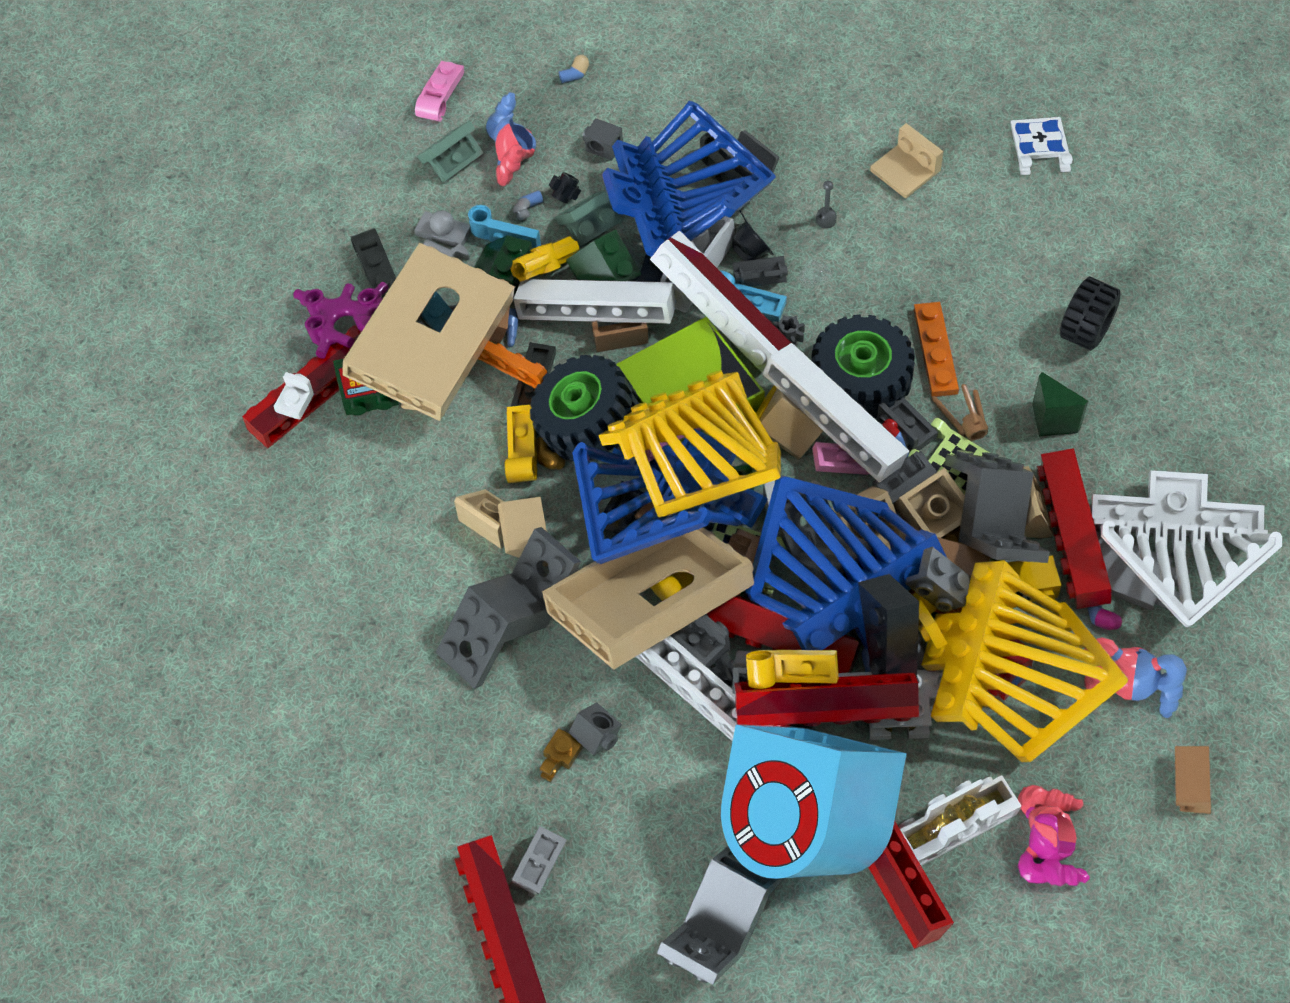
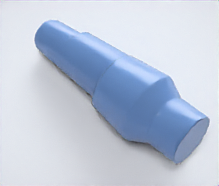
(512, 327)

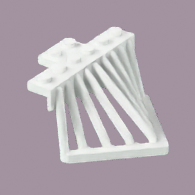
(1180, 509)

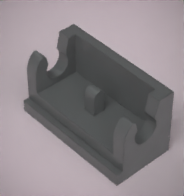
(912, 473)

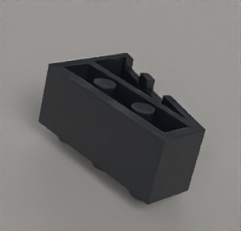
(890, 625)

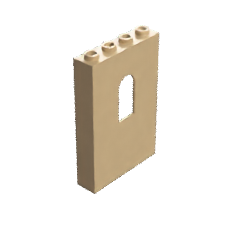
(413, 360)
(617, 624)

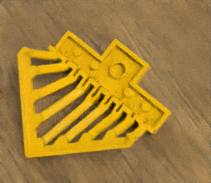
(714, 410)
(981, 638)

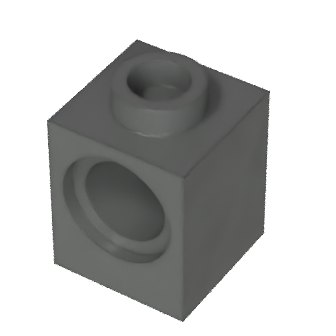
(601, 137)
(595, 729)

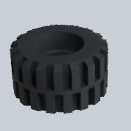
(1090, 313)

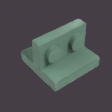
(452, 152)
(589, 217)

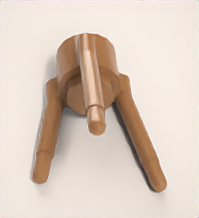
(973, 424)

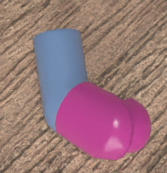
(1104, 618)

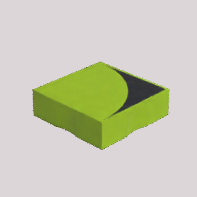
(686, 359)

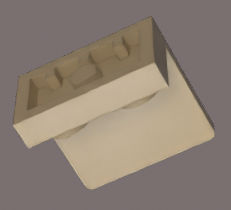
(909, 163)

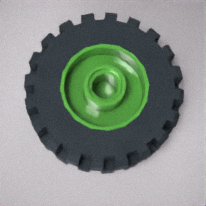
(866, 360)
(580, 402)

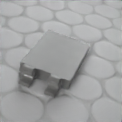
(1126, 583)

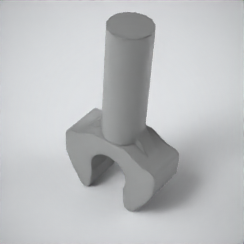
(457, 251)

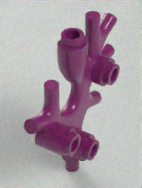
(326, 311)

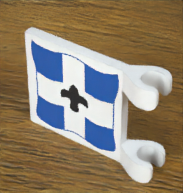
(1040, 140)

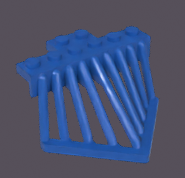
(652, 197)
(650, 529)
(836, 609)

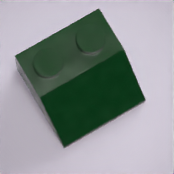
(498, 258)
(604, 261)

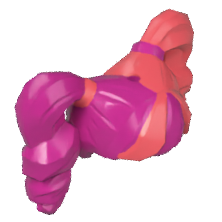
(1050, 837)

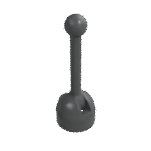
(827, 213)

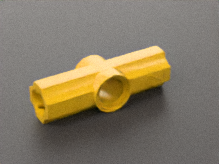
(544, 258)

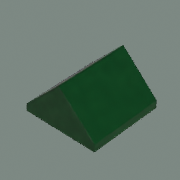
(1057, 408)

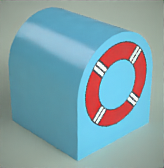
(808, 801)

